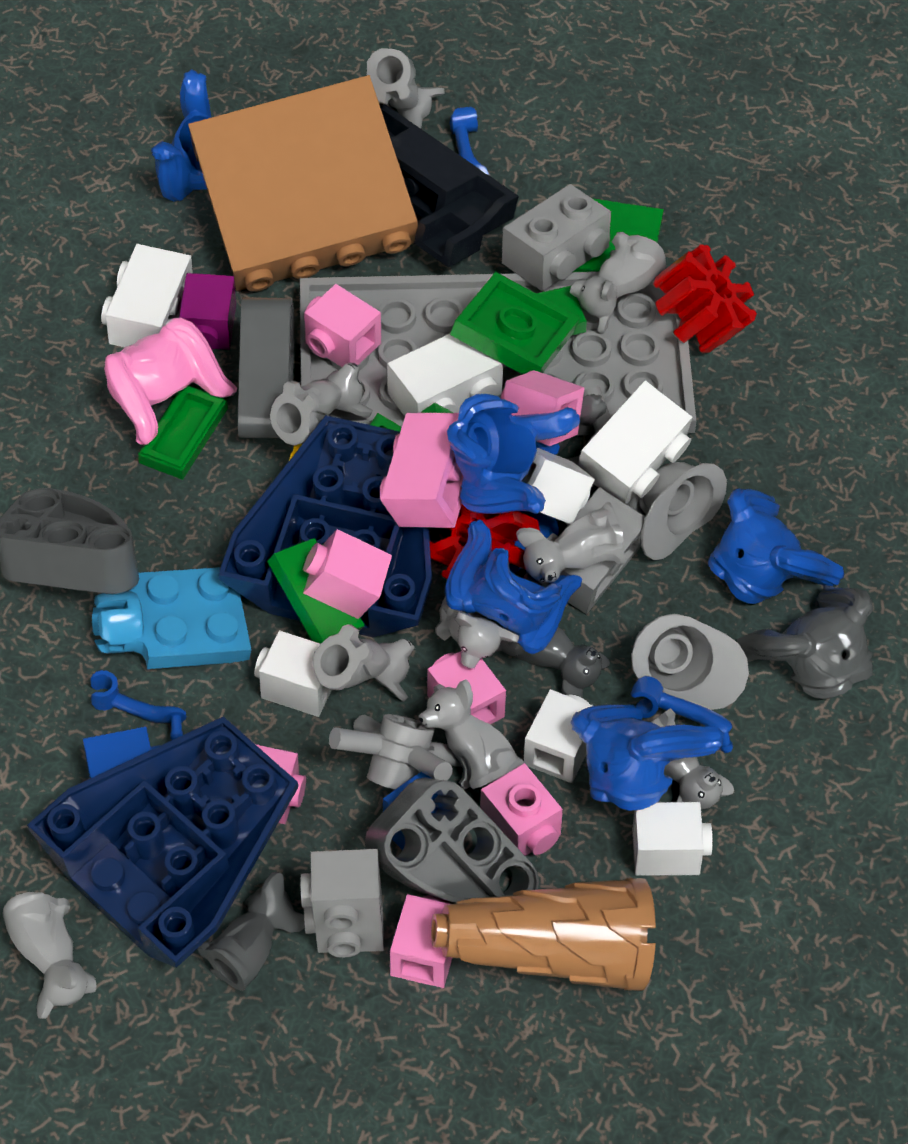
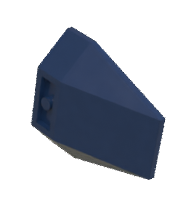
(326, 488)
(169, 835)

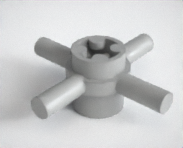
(398, 747)

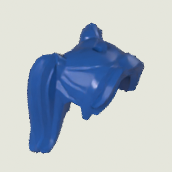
(176, 162)
(498, 450)
(769, 550)
(485, 585)
(630, 754)

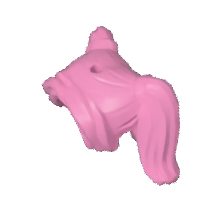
(158, 369)

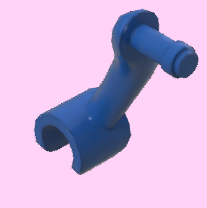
(461, 123)
(655, 697)
(143, 710)

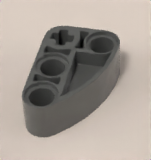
(264, 361)
(66, 543)
(434, 846)

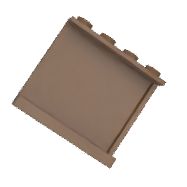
(304, 183)

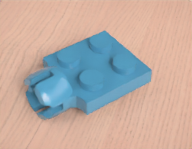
(174, 620)

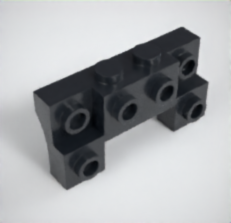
(447, 192)

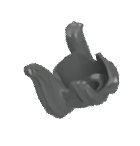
(816, 643)

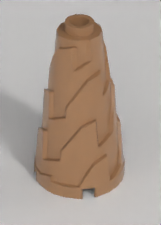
(572, 932)

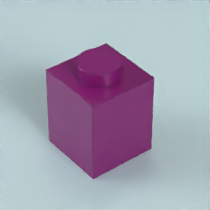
(210, 306)

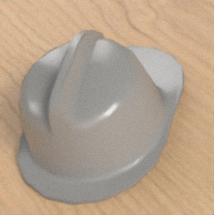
(679, 504)
(691, 660)

